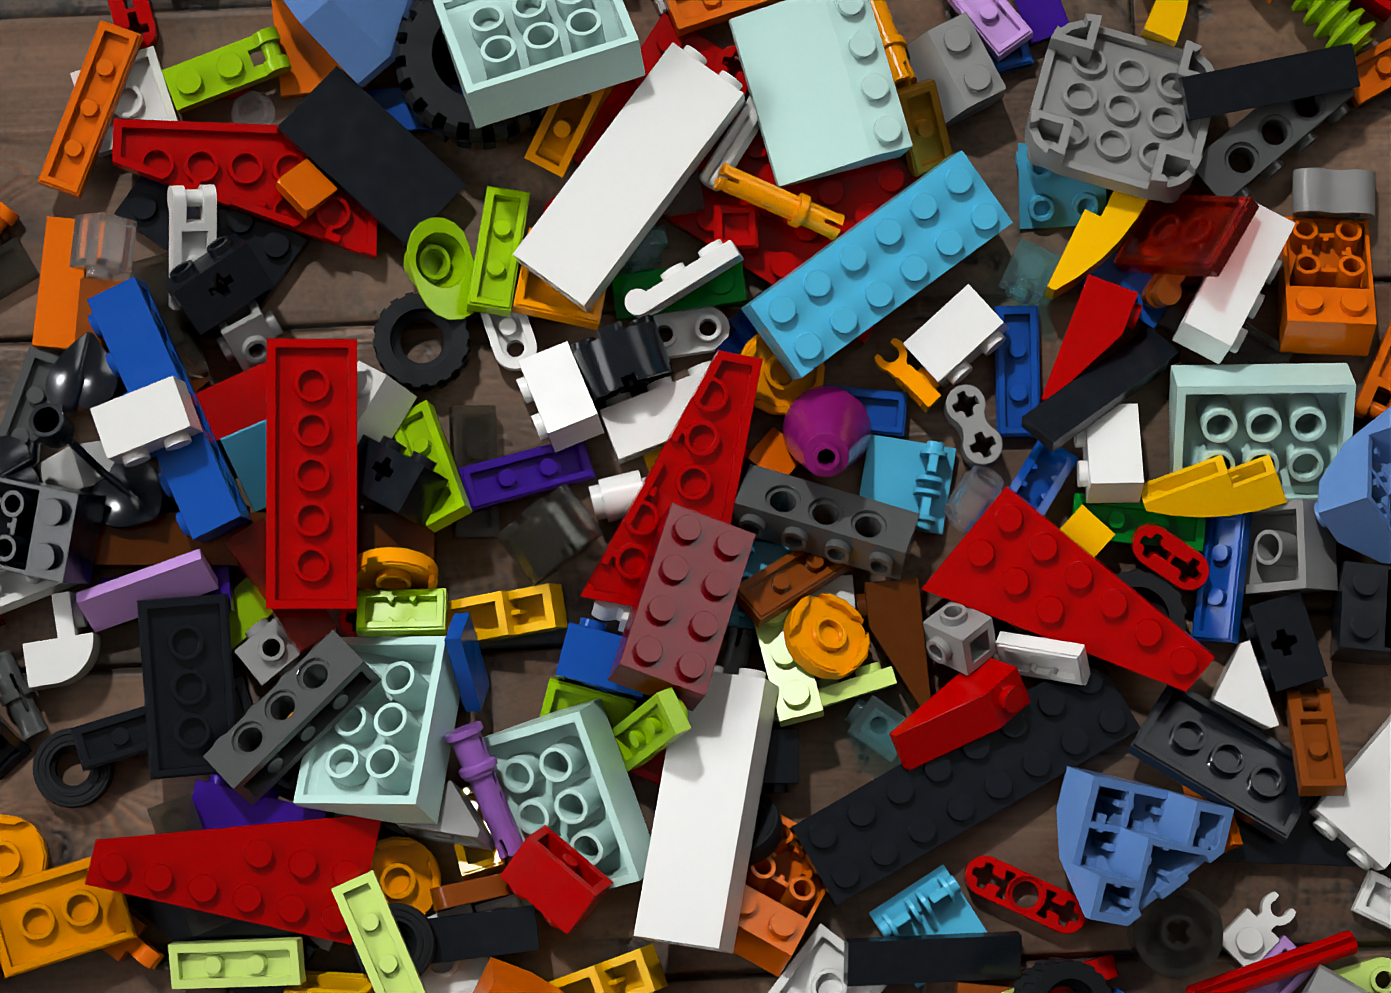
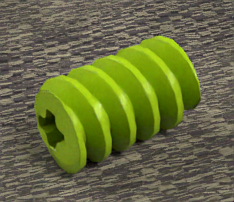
(1336, 22)

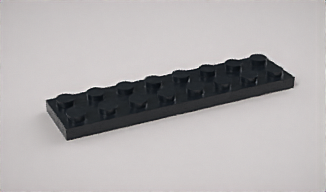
(923, 807)

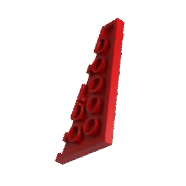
(244, 168)
(694, 470)
(1044, 581)
(246, 872)

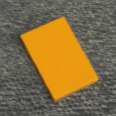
(58, 918)

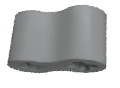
(1333, 193)
(972, 426)

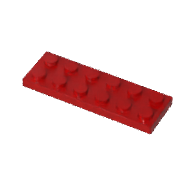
(311, 473)

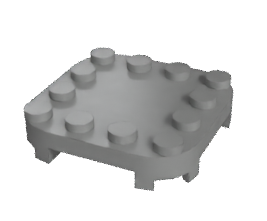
(1116, 112)

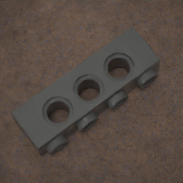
(1216, 176)
(825, 521)
(290, 738)

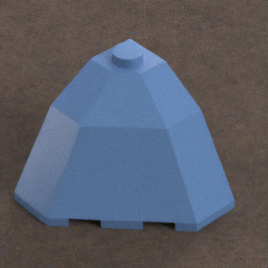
(354, 32)
(1357, 491)
(1132, 841)

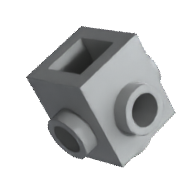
(246, 335)
(959, 637)
(256, 652)

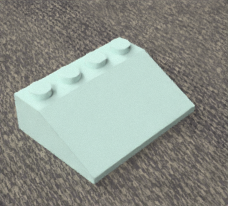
(536, 51)
(820, 87)
(1257, 410)
(390, 748)
(574, 780)

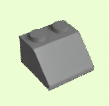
(960, 67)
(1290, 551)

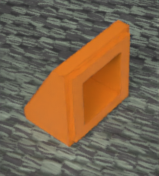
(305, 188)
(773, 453)

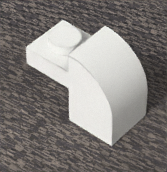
(65, 658)

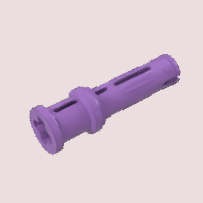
(479, 770)

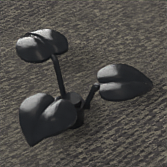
(84, 381)

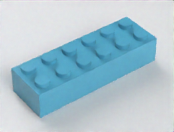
(877, 265)

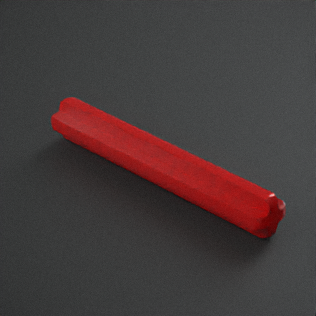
(1280, 965)

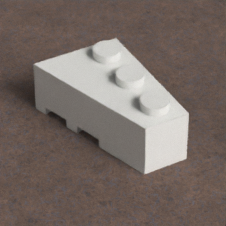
(1224, 302)

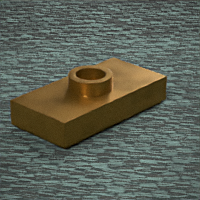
(925, 125)

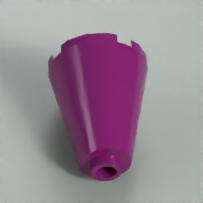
(826, 430)

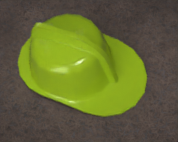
(440, 267)

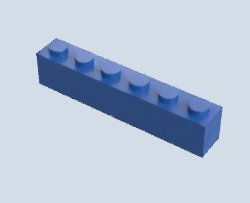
(142, 356)

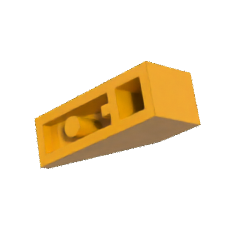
(564, 131)

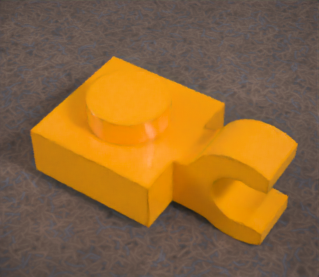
(918, 384)

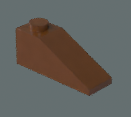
(896, 626)

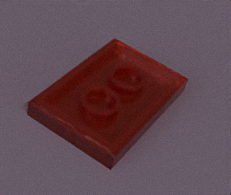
(1187, 236)

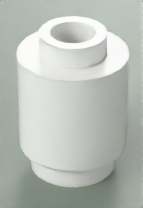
(615, 494)

